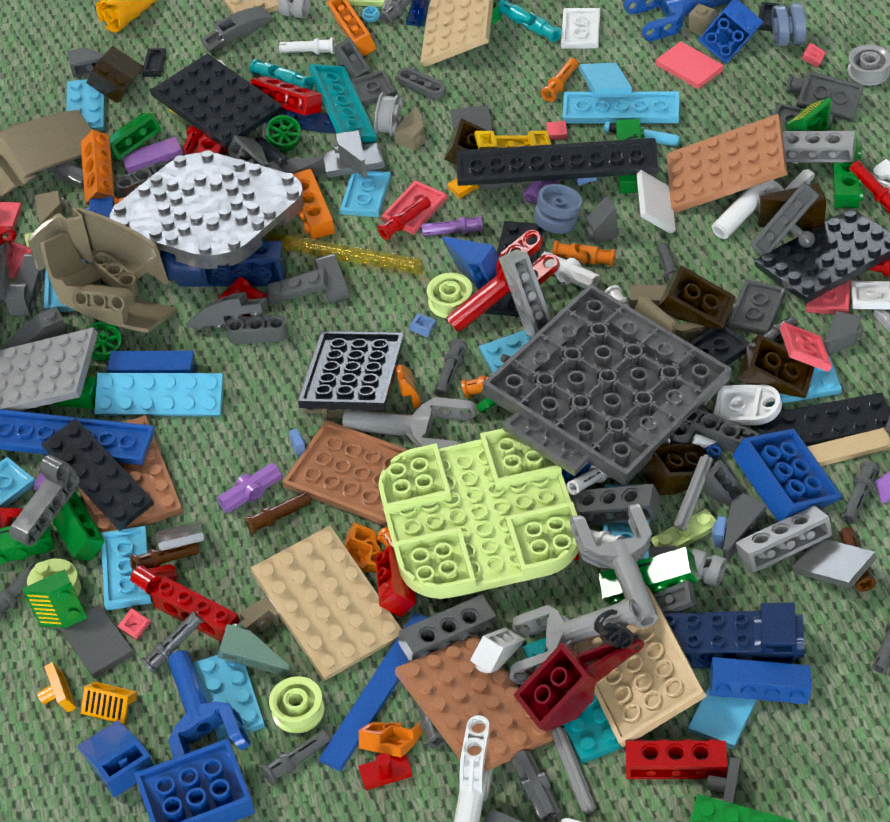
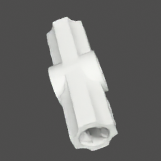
(572, 272)

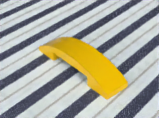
(488, 139)

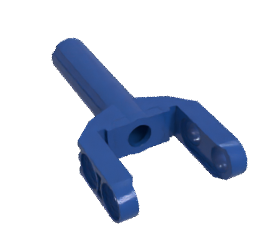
(673, 9)
(200, 715)

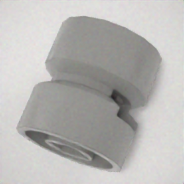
(298, 8)
(709, 568)

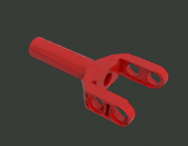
(498, 286)

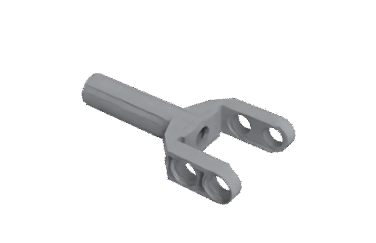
(415, 426)
(622, 557)
(563, 630)

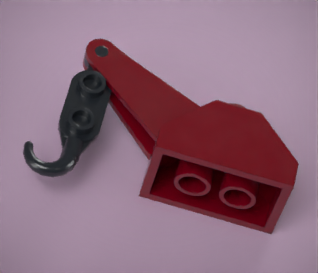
(567, 680)

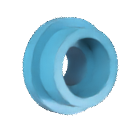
(370, 14)

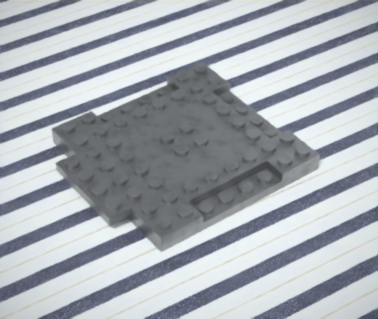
(602, 386)

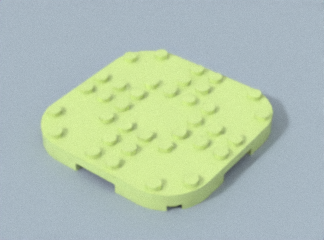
(476, 515)

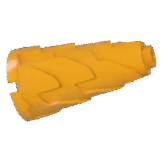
(120, 12)

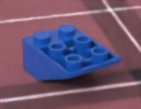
(730, 31)
(473, 259)
(115, 757)

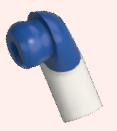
(709, 445)

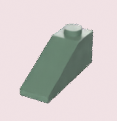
(247, 649)

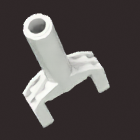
(749, 201)
(473, 778)

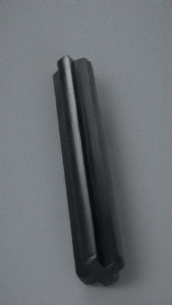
(272, 152)

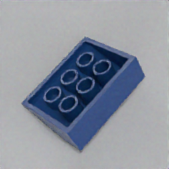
(785, 473)
(196, 787)

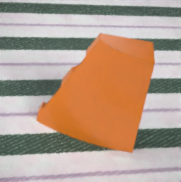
(407, 384)
(362, 547)
(388, 738)

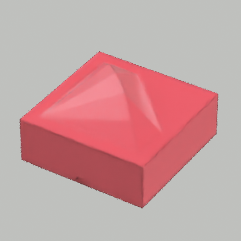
(813, 55)
(557, 130)
(134, 624)

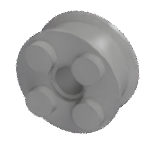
(869, 65)
(388, 113)

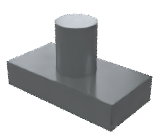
(726, 785)

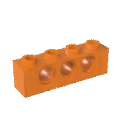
(352, 25)
(97, 166)
(314, 211)

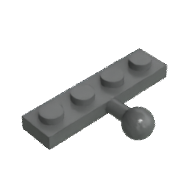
(786, 220)

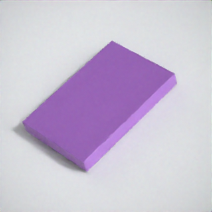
(151, 154)

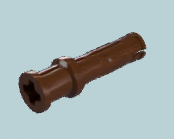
(269, 515)
(155, 558)
(866, 581)

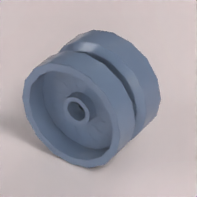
(788, 24)
(557, 208)

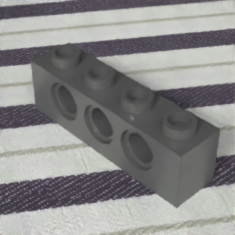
(611, 504)
(453, 619)

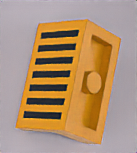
(107, 701)

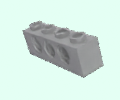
(819, 146)
(525, 291)
(783, 539)

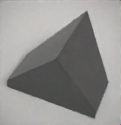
(722, 484)

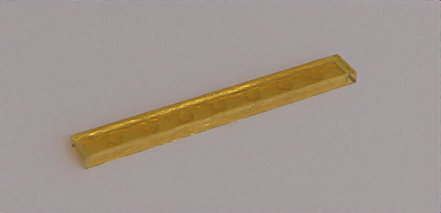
(349, 253)

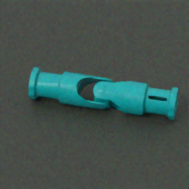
(519, 15)
(280, 73)

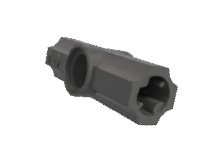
(69, 172)
(535, 786)

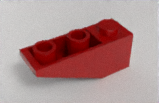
(392, 590)

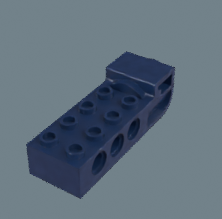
(259, 269)
(761, 635)

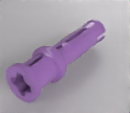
(462, 225)

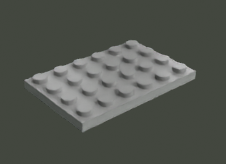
(45, 370)

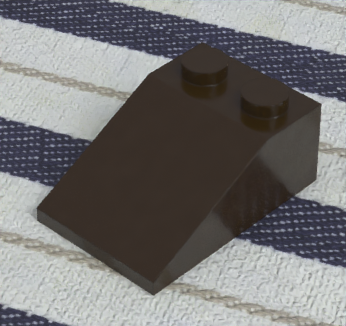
(114, 74)
(462, 139)
(772, 203)
(696, 299)
(770, 365)
(673, 467)

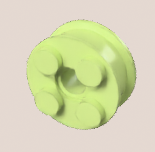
(448, 292)
(52, 566)
(300, 717)

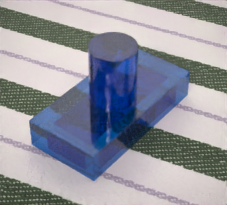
(418, 13)

